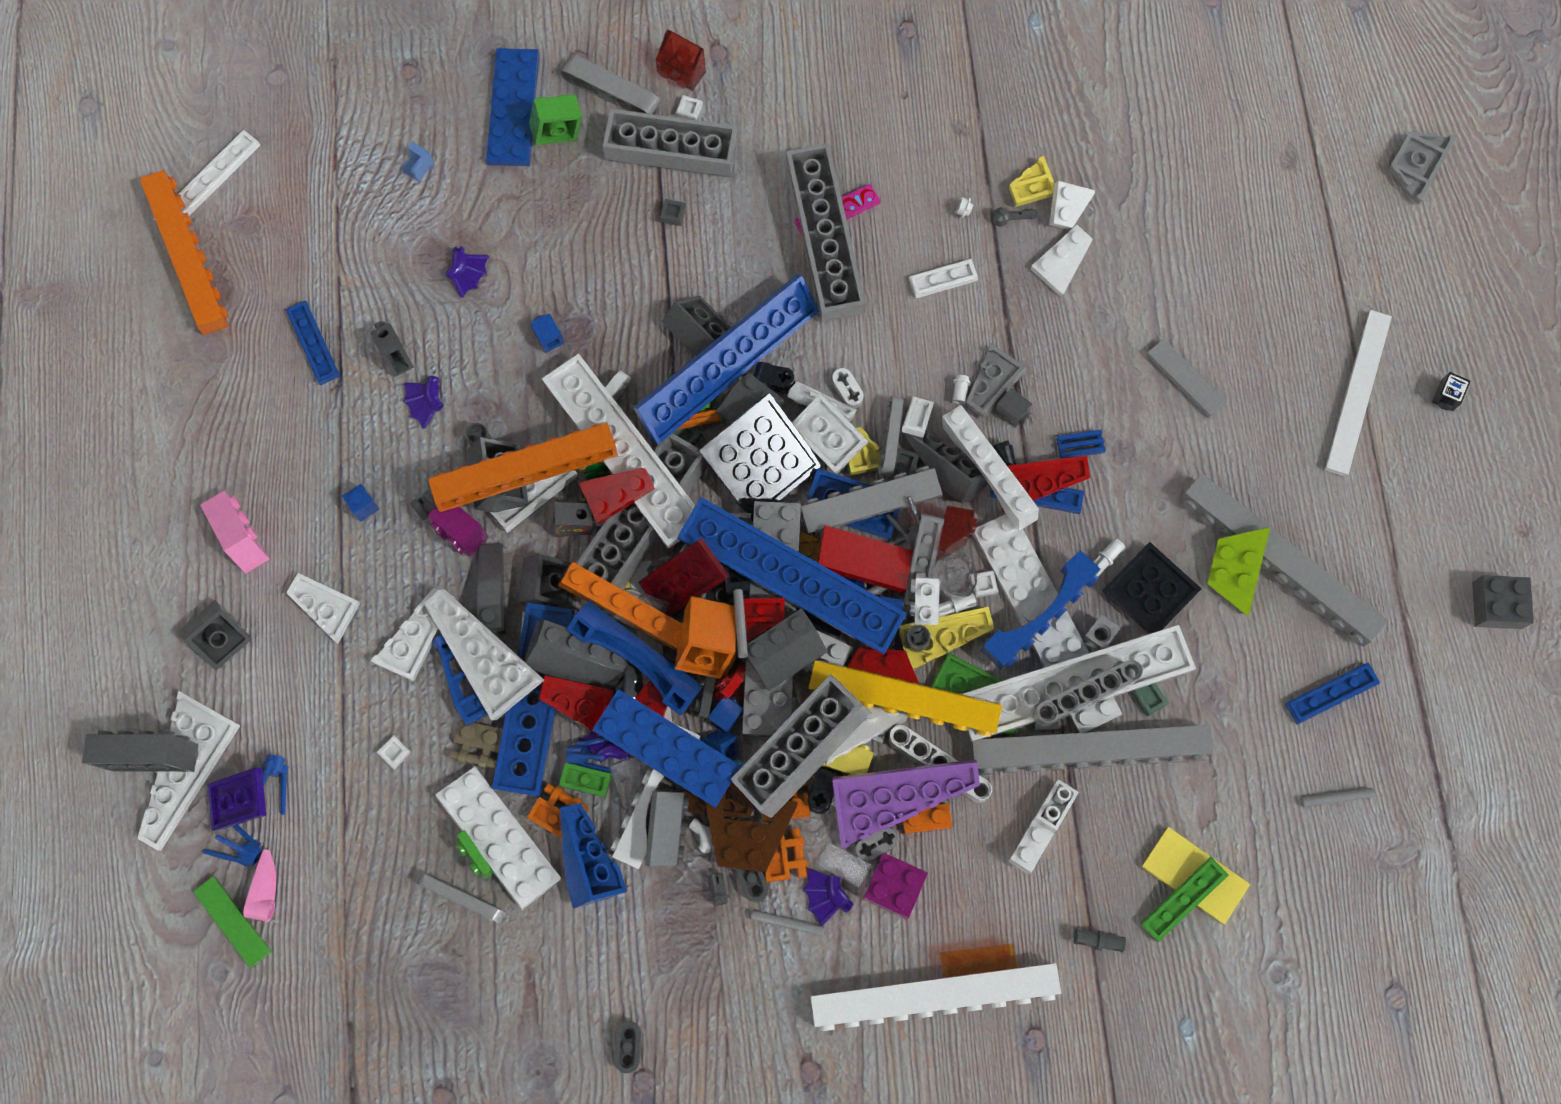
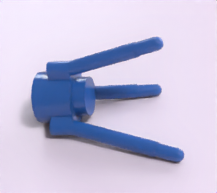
(580, 755)
(272, 767)
(248, 853)

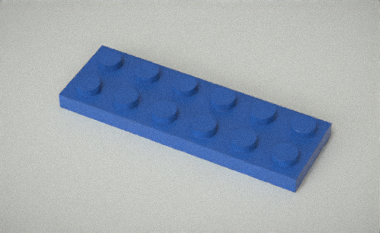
(512, 106)
(666, 748)

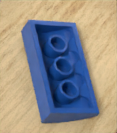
(828, 483)

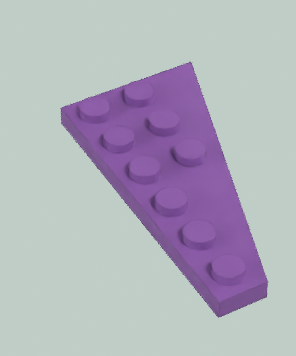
(888, 797)

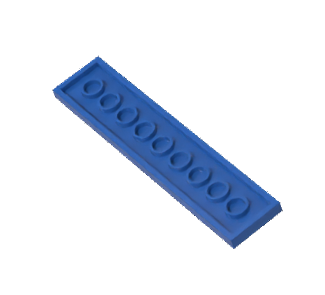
(726, 359)
(793, 576)

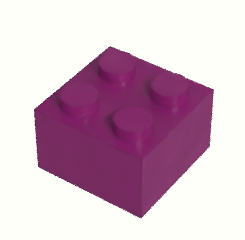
(458, 529)
(895, 886)

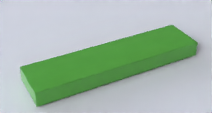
(1184, 899)
(232, 922)

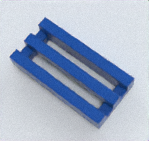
(1079, 436)

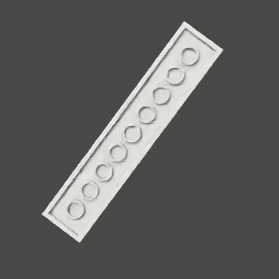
(589, 404)
(1029, 595)
(1159, 653)

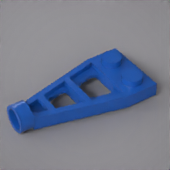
(469, 708)

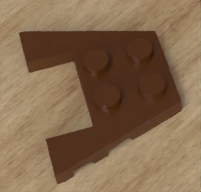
(745, 843)

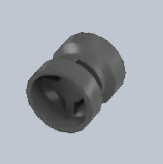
(475, 431)
(424, 505)
(919, 634)

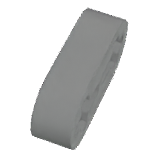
(873, 839)

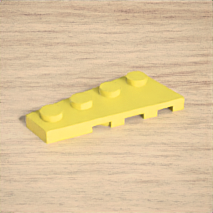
(949, 634)

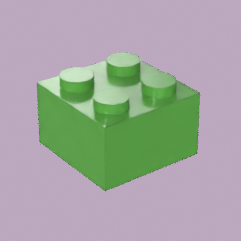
(555, 119)

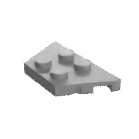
(1419, 161)

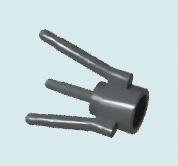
(913, 529)

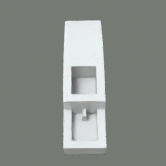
(1043, 827)

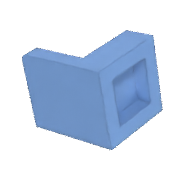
(418, 163)

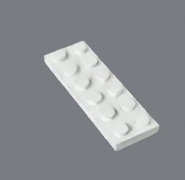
(498, 837)

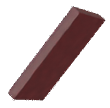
(685, 575)

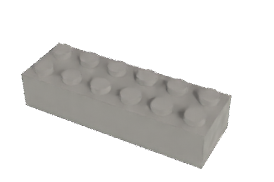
(670, 142)
(800, 746)

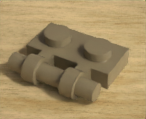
(480, 737)

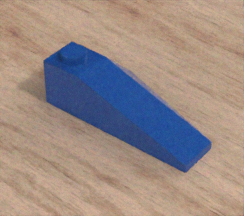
(588, 867)

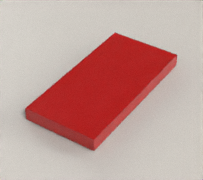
(865, 559)

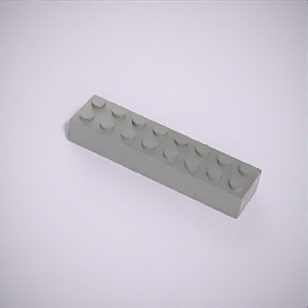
(825, 232)
(628, 535)

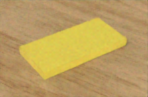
(1177, 858)

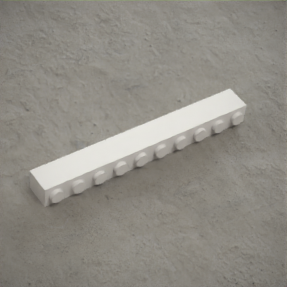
(935, 995)

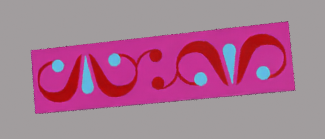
(855, 203)

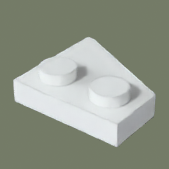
(1068, 204)

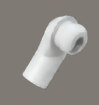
(705, 835)

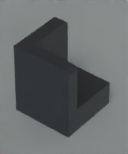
(734, 582)

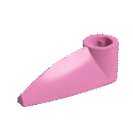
(261, 895)

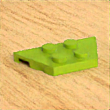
(1238, 566)

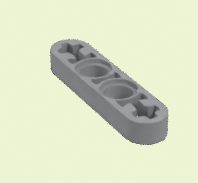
(890, 436)
(461, 897)

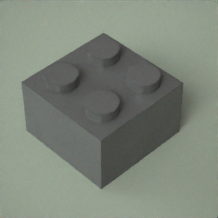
(1502, 602)

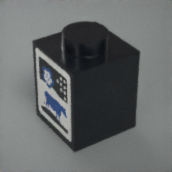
(1451, 391)

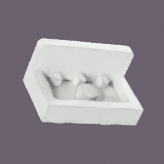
(926, 599)

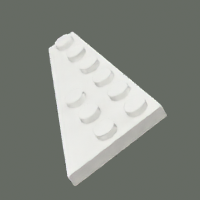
(489, 665)
(176, 790)

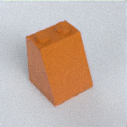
(706, 638)

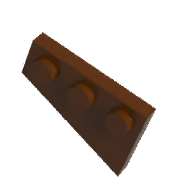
(735, 804)

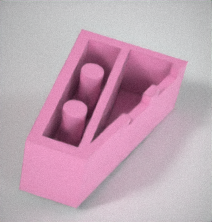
(233, 531)

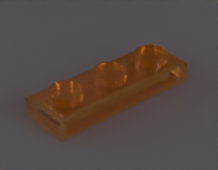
(978, 960)

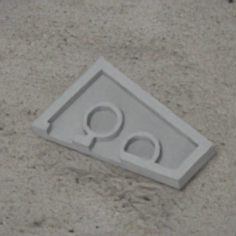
(994, 380)

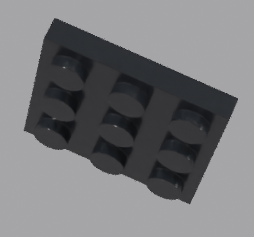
(1151, 589)

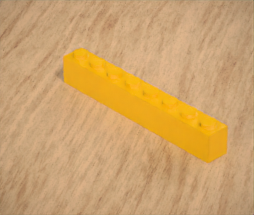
(913, 698)

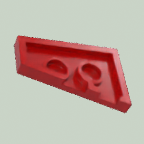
(575, 700)

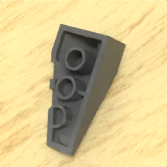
(953, 469)
(485, 588)

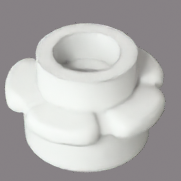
(964, 207)

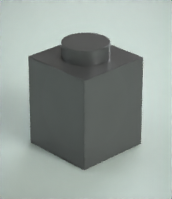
(1014, 408)

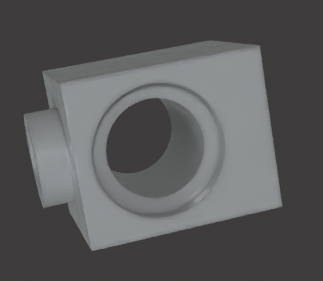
(1102, 625)

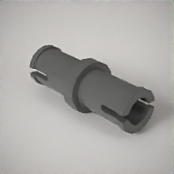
(1099, 940)

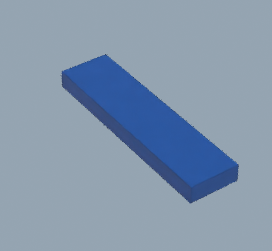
(313, 342)
(1064, 500)
(1332, 693)

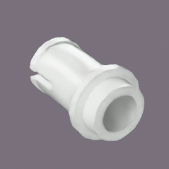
(960, 389)

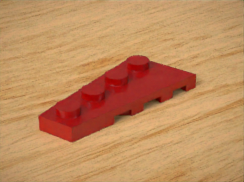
(1050, 476)

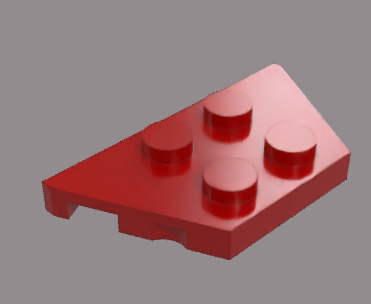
(891, 664)

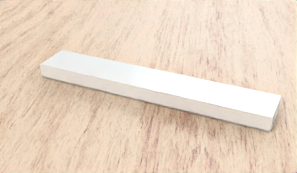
(217, 171)

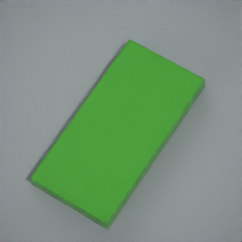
(963, 677)

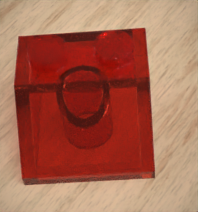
(680, 60)
(956, 530)

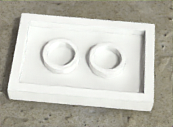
(829, 433)

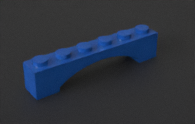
(597, 627)
(1006, 645)

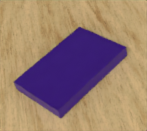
(236, 799)

